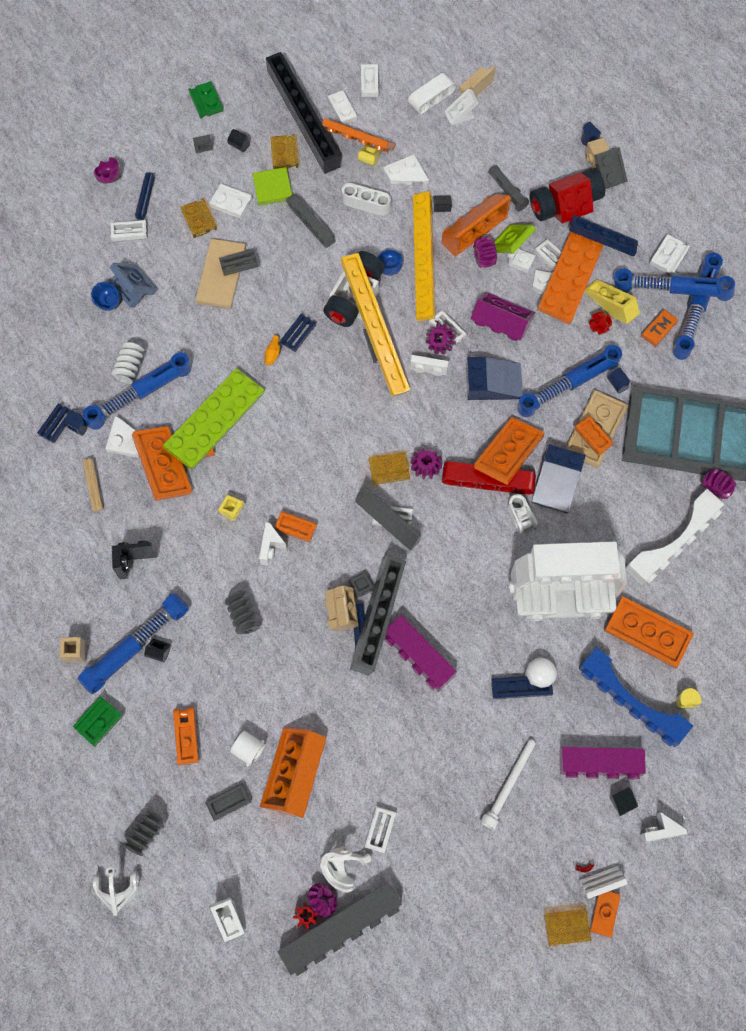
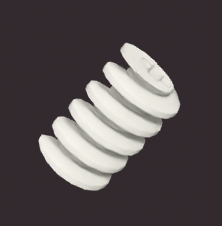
(126, 362)

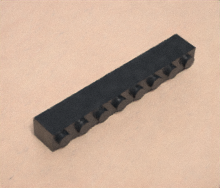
(303, 113)

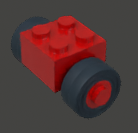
(568, 196)

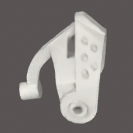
(339, 878)
(114, 901)

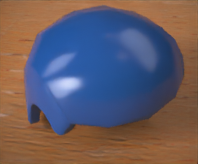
(392, 262)
(105, 296)

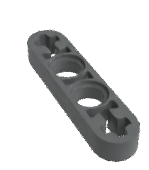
(310, 220)

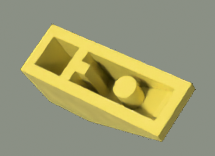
(614, 301)

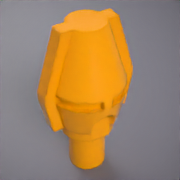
(272, 351)

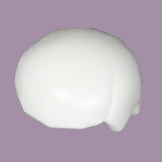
(541, 672)

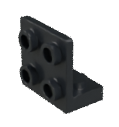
(125, 551)

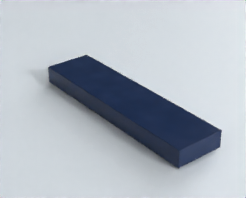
(603, 235)

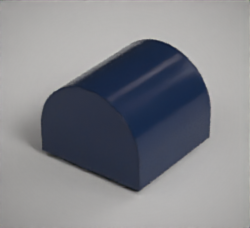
(589, 133)
(619, 380)
(76, 423)

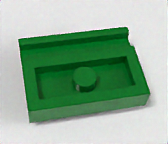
(205, 99)
(97, 721)

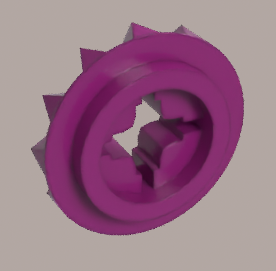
(320, 906)

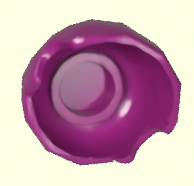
(107, 171)

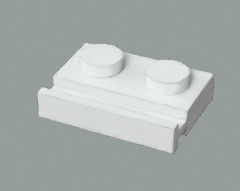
(230, 201)
(669, 255)

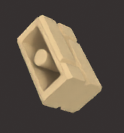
(341, 608)

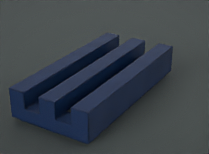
(312, 324)
(49, 421)

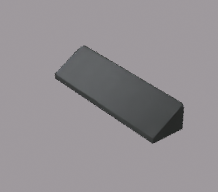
(388, 518)

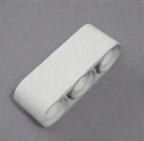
(431, 93)
(374, 197)

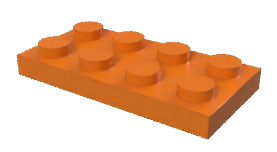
(352, 133)
(509, 450)
(162, 469)
(649, 632)

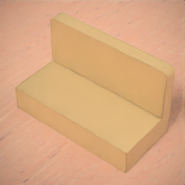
(478, 81)

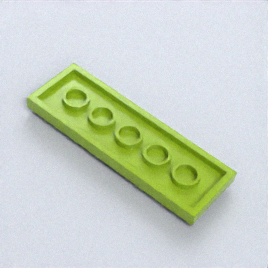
(213, 419)

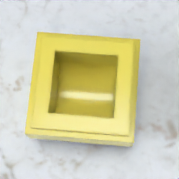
(369, 155)
(231, 507)
(688, 699)

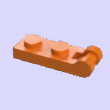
(186, 736)

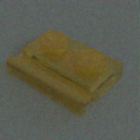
(284, 151)
(198, 218)
(389, 468)
(567, 927)

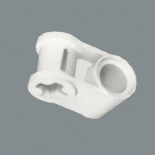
(522, 517)

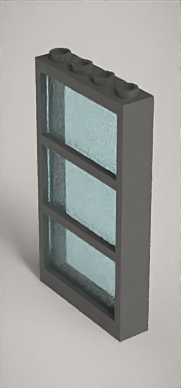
(685, 433)

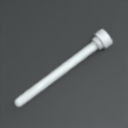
(490, 819)

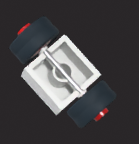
(341, 306)

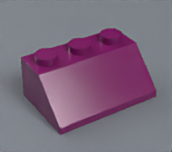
(502, 316)

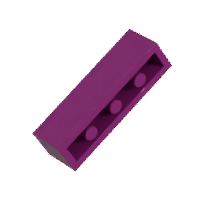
(419, 653)
(602, 761)

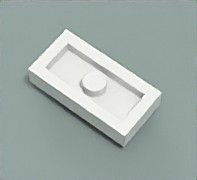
(369, 80)
(342, 108)
(430, 365)

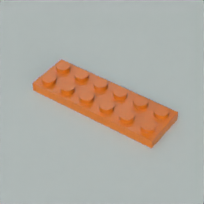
(570, 278)

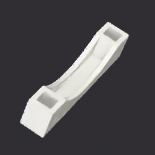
(647, 563)

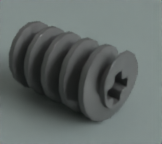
(240, 614)
(143, 833)

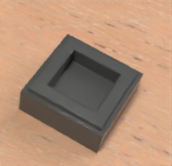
(202, 143)
(361, 585)

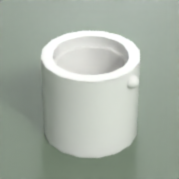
(247, 748)

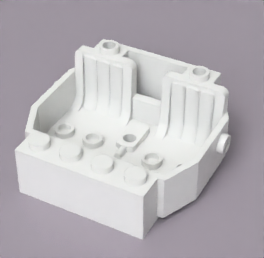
(568, 580)

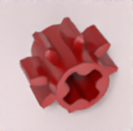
(600, 322)
(301, 911)

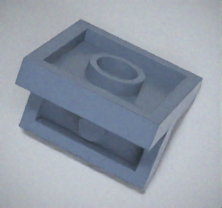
(131, 283)

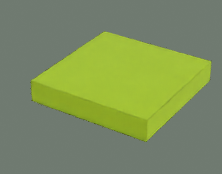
(272, 186)
(513, 238)

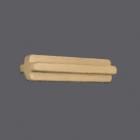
(92, 485)

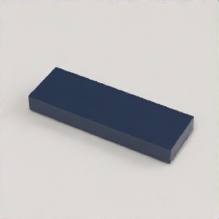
(517, 688)

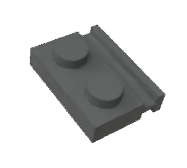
(611, 167)

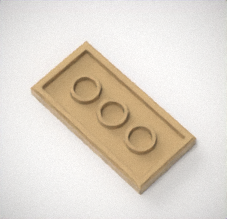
(215, 287)
(607, 415)

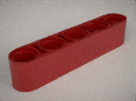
(467, 476)

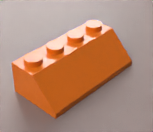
(476, 223)
(293, 772)

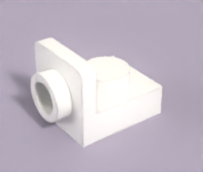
(521, 260)

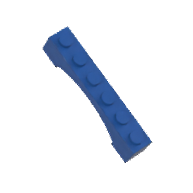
(670, 727)

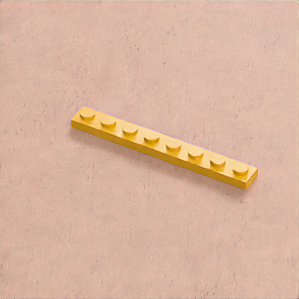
(423, 256)
(374, 324)

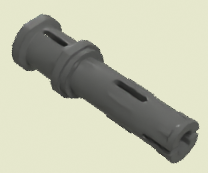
(514, 192)

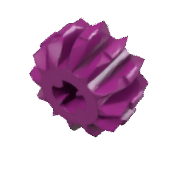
(485, 252)
(434, 340)
(426, 456)
(719, 483)

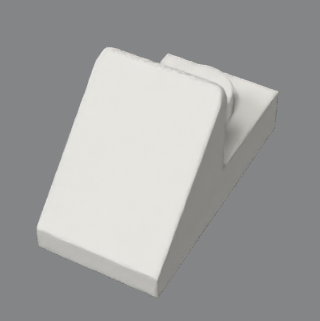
(461, 108)
(270, 541)
(668, 829)
(227, 919)

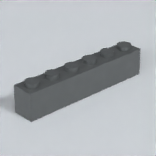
(378, 615)
(339, 928)

